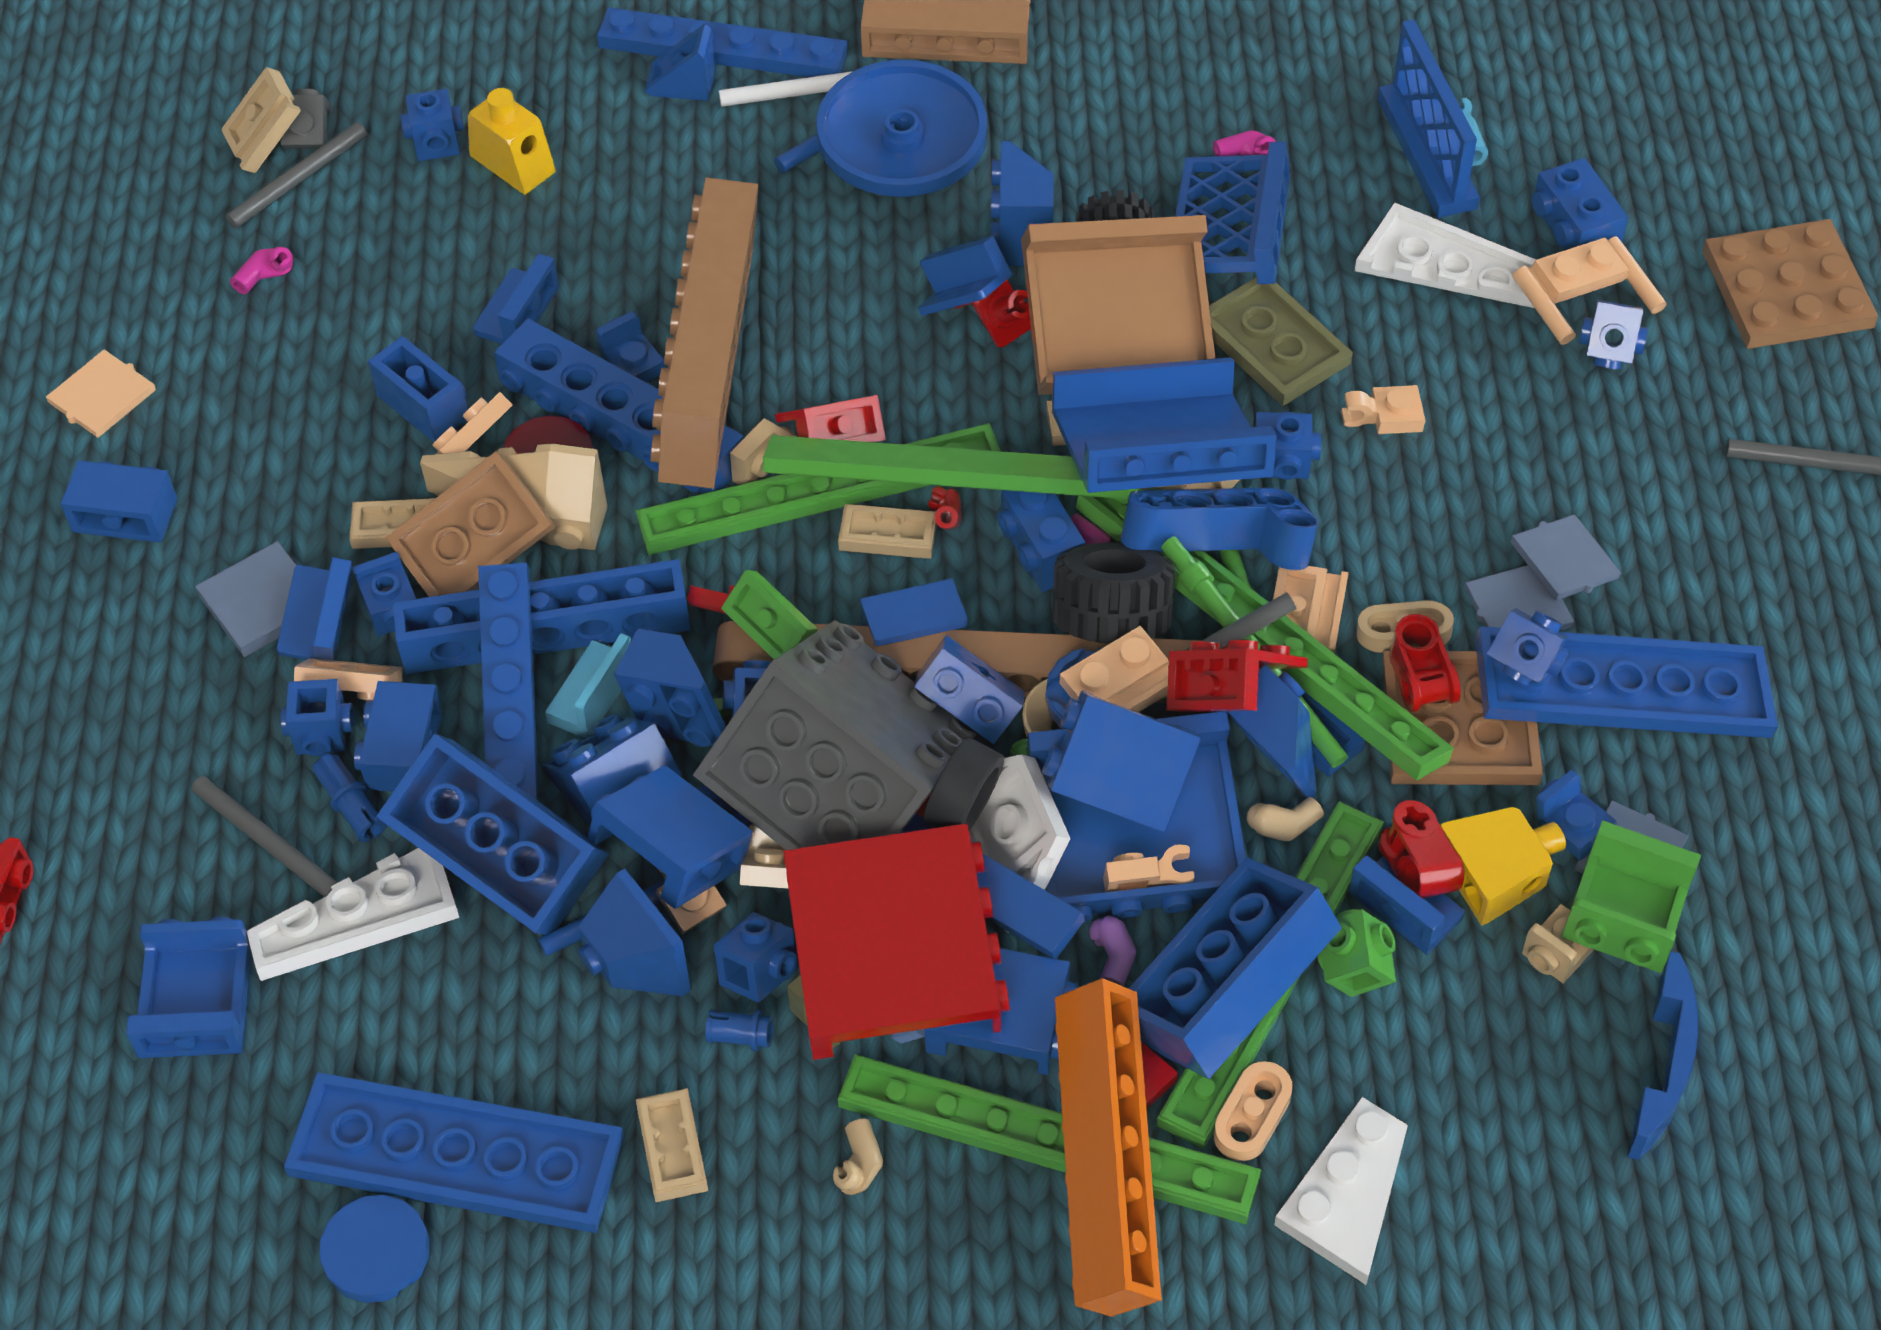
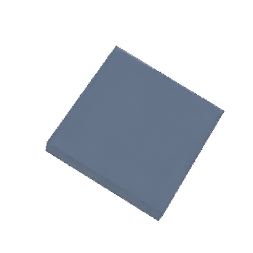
(251, 597)

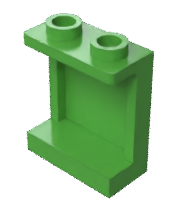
(1631, 896)

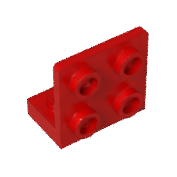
(1222, 678)

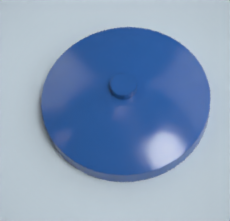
(902, 128)

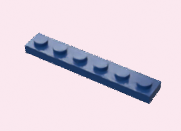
(732, 44)
(508, 674)

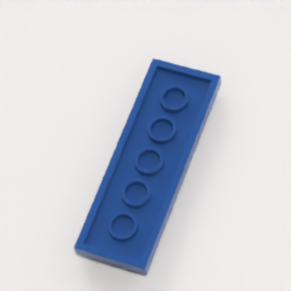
(1637, 686)
(455, 1152)

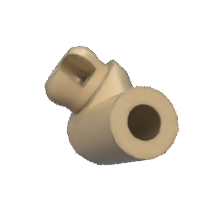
(864, 1162)

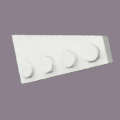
(1442, 257)
(381, 906)

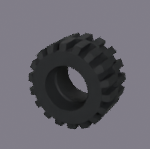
(1112, 590)

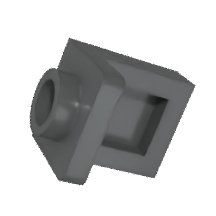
(310, 125)

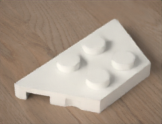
(1022, 823)

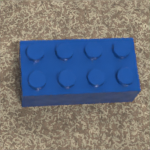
(492, 835)
(1231, 965)

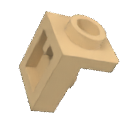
(748, 455)
(763, 862)
(1552, 953)

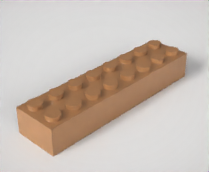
(705, 334)

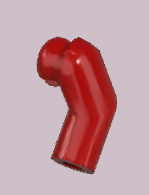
(947, 507)

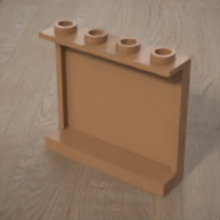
(946, 30)
(1116, 294)

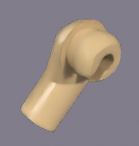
(1282, 822)

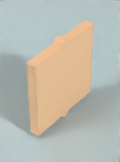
(100, 393)

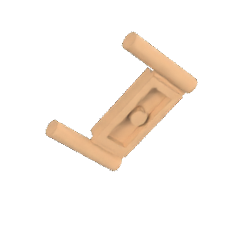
(1581, 272)

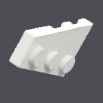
(1347, 1191)

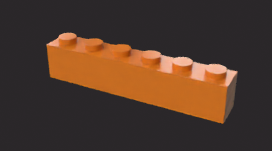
(1106, 1149)

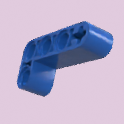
(1223, 521)

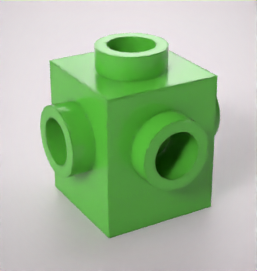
(1359, 954)

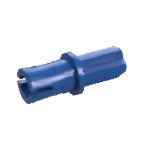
(348, 797)

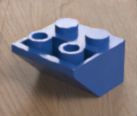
(1022, 199)
(668, 688)
(607, 760)

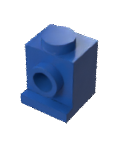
(380, 585)

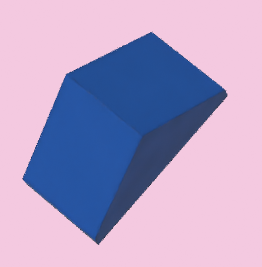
(685, 69)

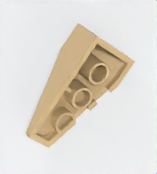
(559, 477)

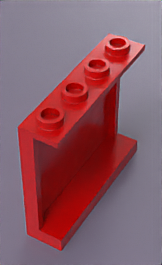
(893, 935)

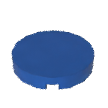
(374, 1248)

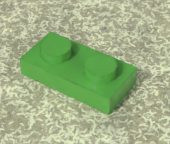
(766, 615)

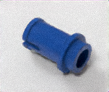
(740, 1028)

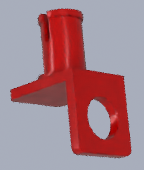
(1004, 314)

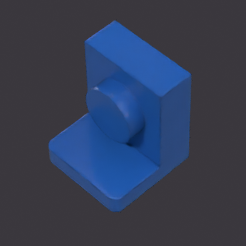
(627, 348)
(1573, 811)

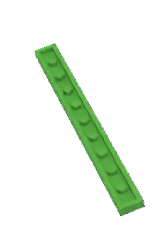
(1327, 676)

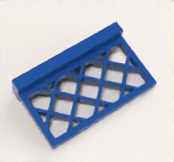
(1430, 126)
(1263, 213)

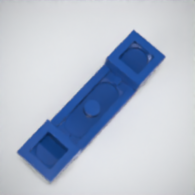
(1675, 1006)

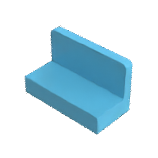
(588, 689)

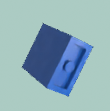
(1120, 760)
(674, 831)
(192, 989)
(1029, 1025)

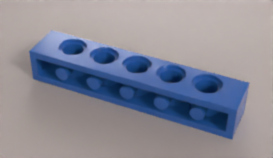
(591, 393)
(564, 615)

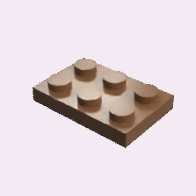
(472, 524)

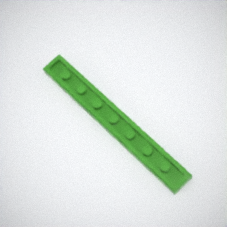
(927, 466)
(777, 500)
(1329, 866)
(1034, 1134)

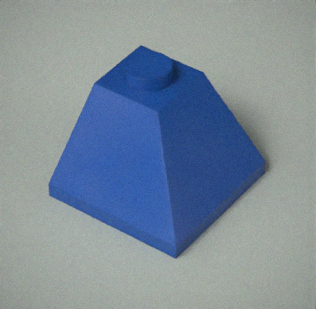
(1281, 728)
(632, 941)

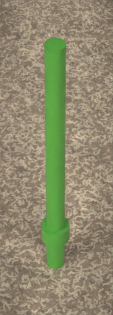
(1199, 581)

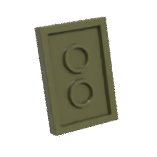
(1276, 340)

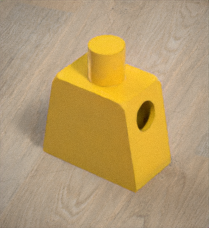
(509, 141)
(1502, 859)

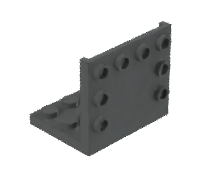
(832, 745)

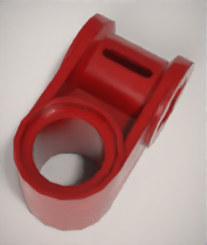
(1423, 671)
(1420, 851)

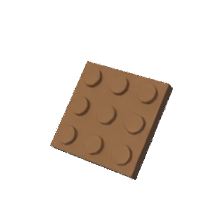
(1789, 283)
(1483, 748)

